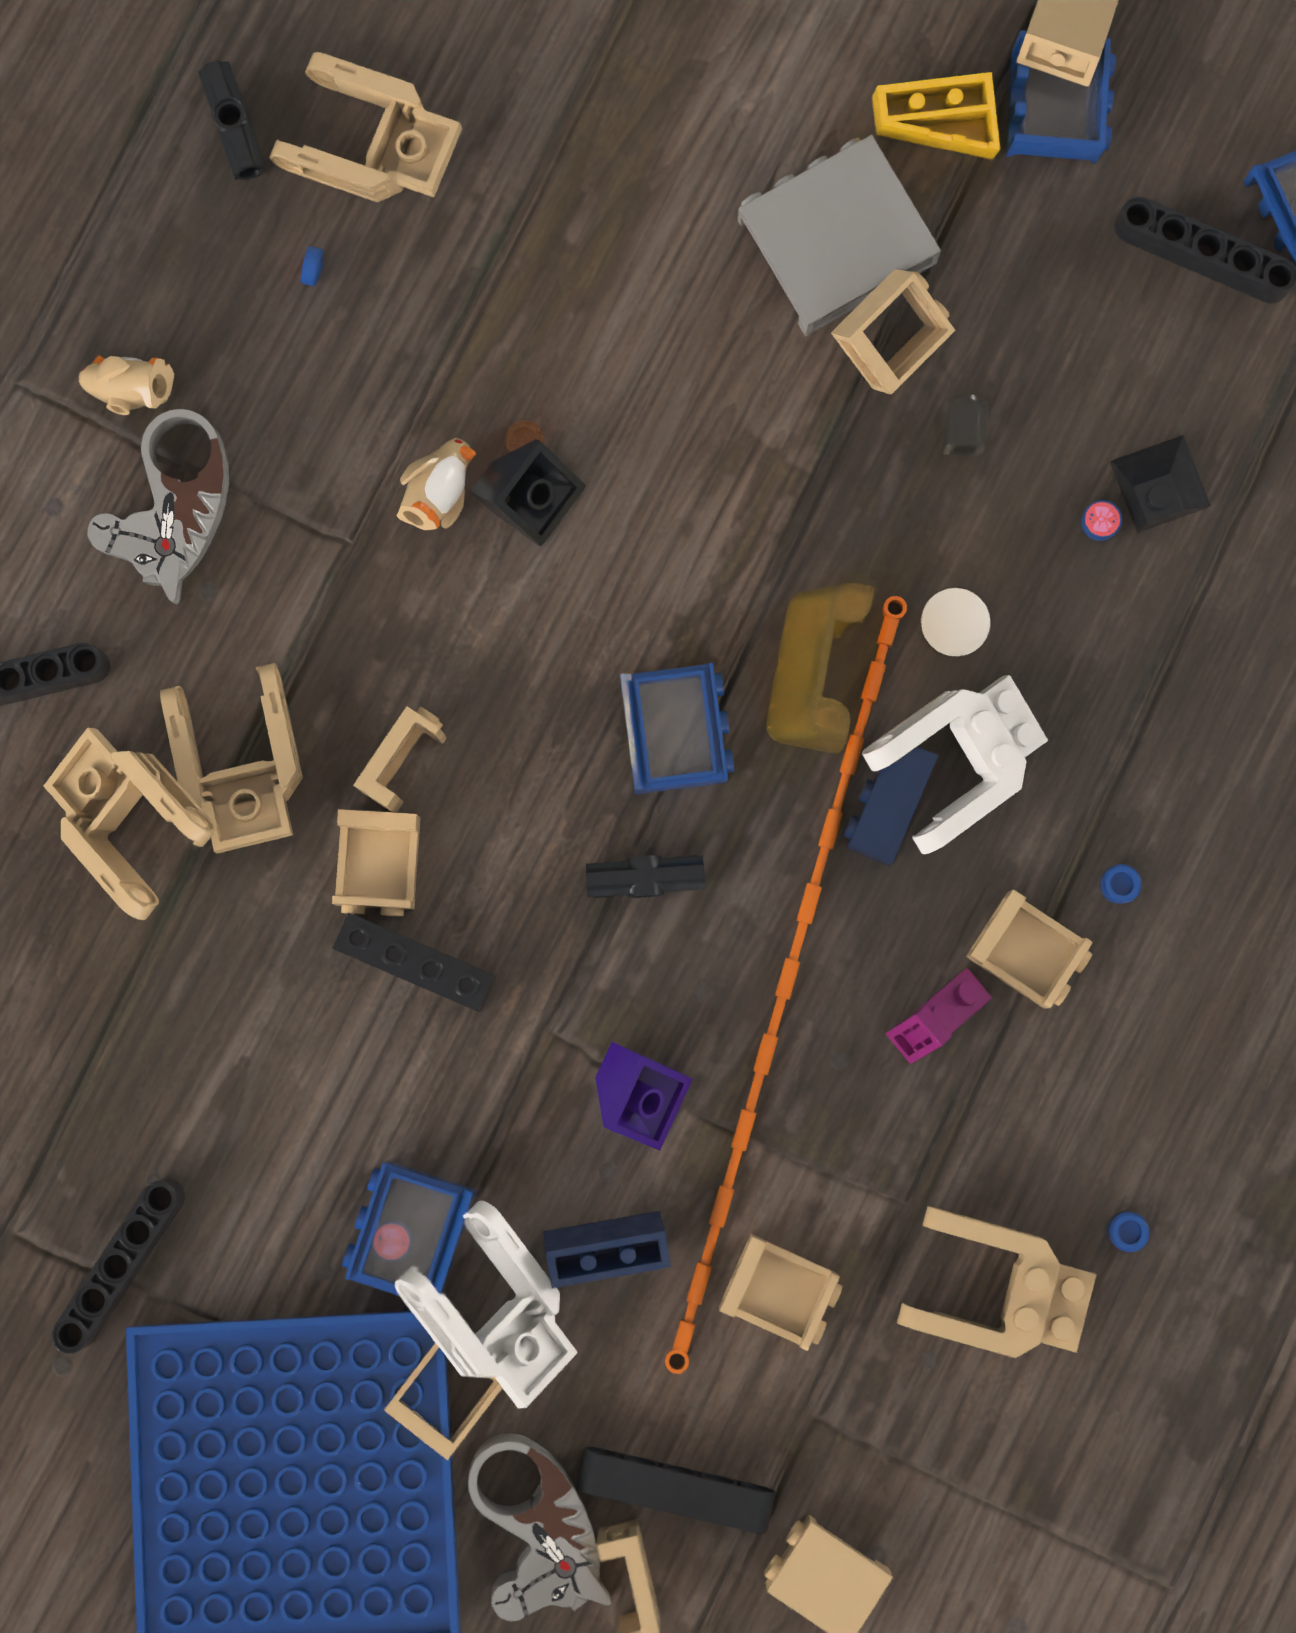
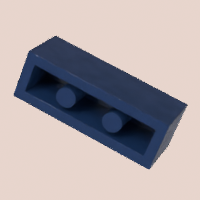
(889, 806)
(606, 1249)

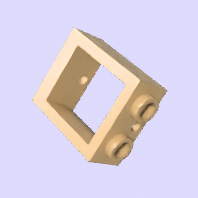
(936, 329)
(426, 1431)

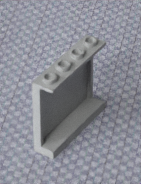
(838, 231)

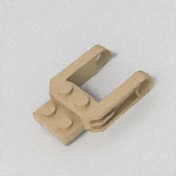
(406, 151)
(97, 793)
(246, 799)
(1042, 1299)

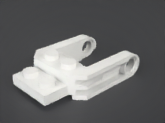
(994, 734)
(521, 1339)

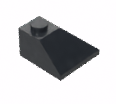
(1160, 483)
(529, 490)

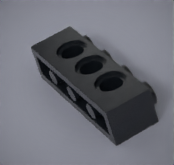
(414, 962)

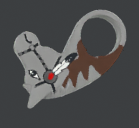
(185, 515)
(561, 1551)

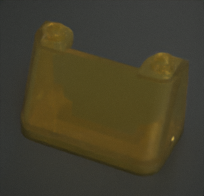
(796, 706)

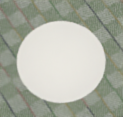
(955, 622)

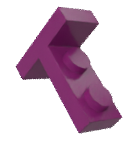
(939, 1017)

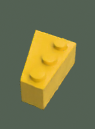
(941, 113)

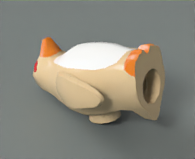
(128, 382)
(436, 486)

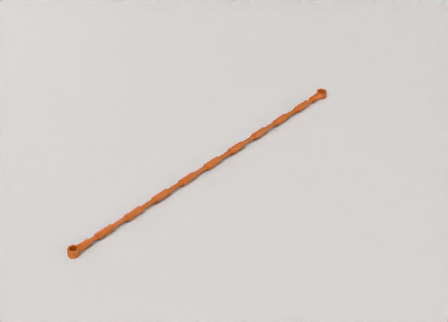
(785, 985)

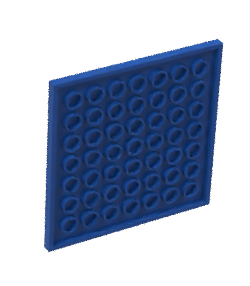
(281, 1483)

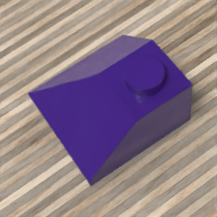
(639, 1095)

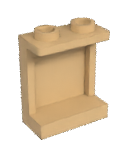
(1067, 37)
(392, 754)
(377, 861)
(1030, 951)
(781, 1292)
(626, 1540)
(826, 1579)

